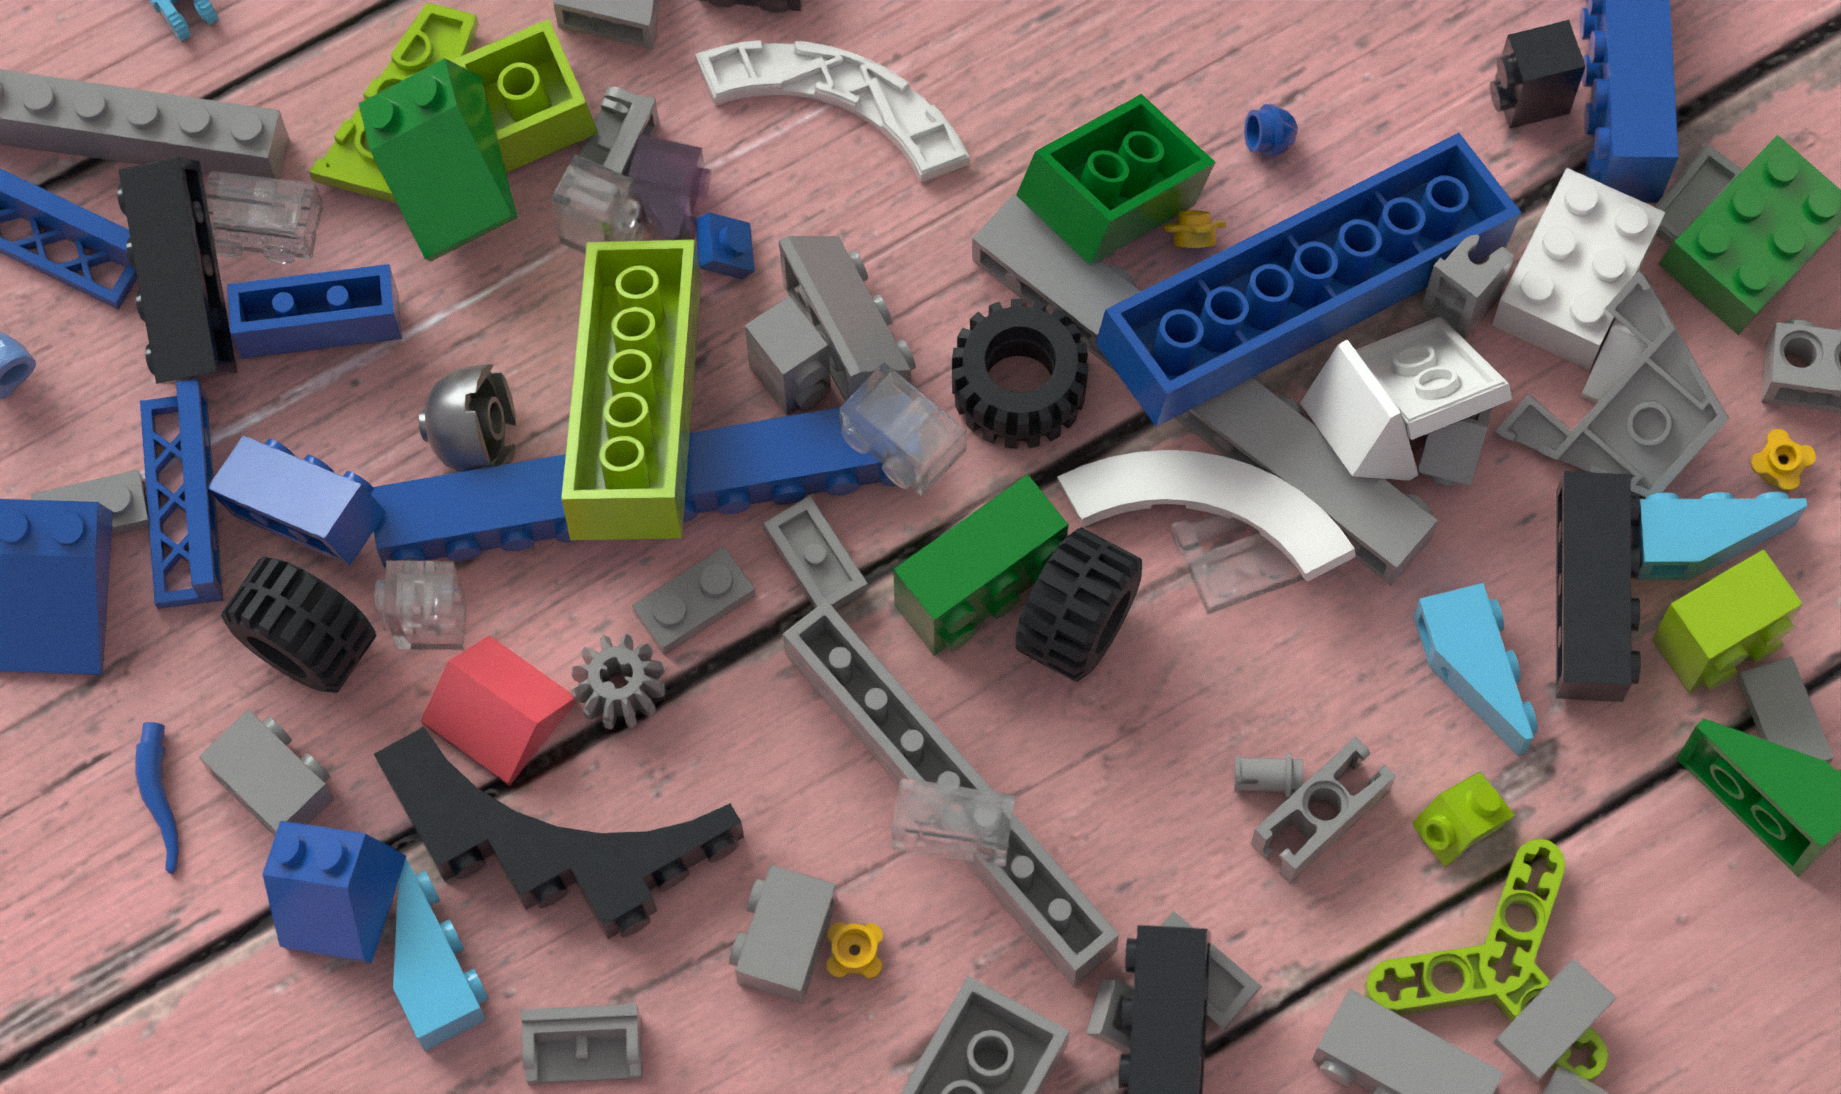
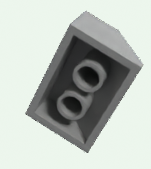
(832, 295)

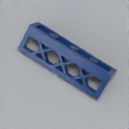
(63, 222)
(199, 502)

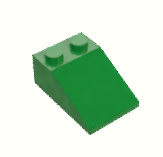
(440, 156)
(1771, 789)

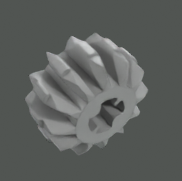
(600, 693)

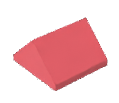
(495, 708)

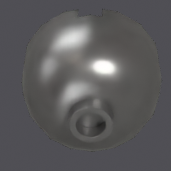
(468, 419)

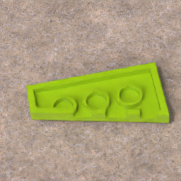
(433, 35)

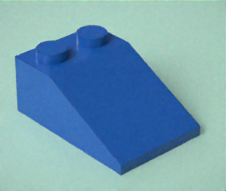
(53, 585)

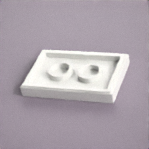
(1434, 376)

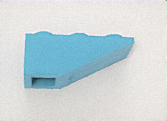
(1694, 535)
(1468, 655)
(426, 973)

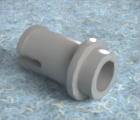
(1268, 774)

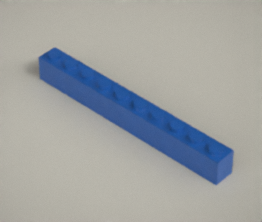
(523, 503)

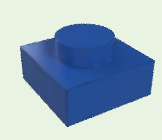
(724, 245)

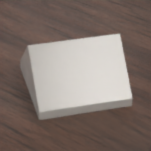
(1359, 418)

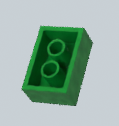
(1115, 178)
(1756, 235)
(978, 566)

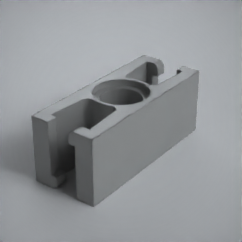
(1324, 787)

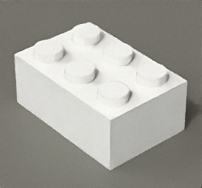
(1575, 267)

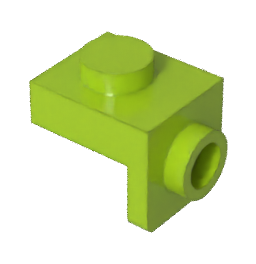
(1462, 818)

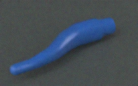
(148, 773)

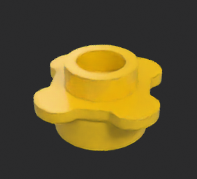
(1195, 229)
(1778, 474)
(845, 936)

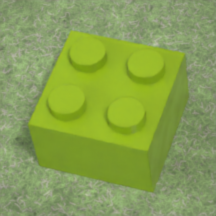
(531, 94)
(1727, 622)

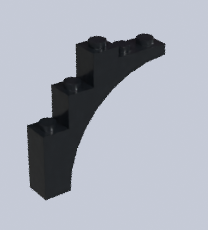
(540, 859)

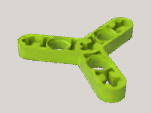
(1473, 961)

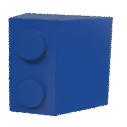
(330, 890)

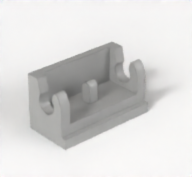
(619, 125)
(1464, 290)
(582, 1044)

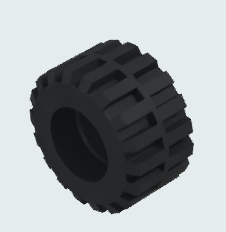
(1019, 333)
(1078, 604)
(298, 624)

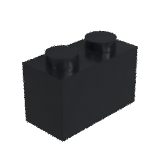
(1538, 74)

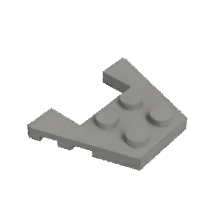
(1647, 420)

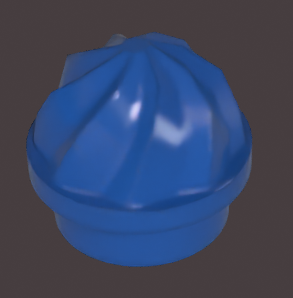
(1270, 130)

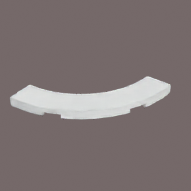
(843, 81)
(1216, 487)

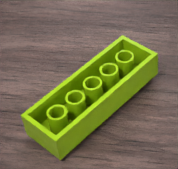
(632, 391)

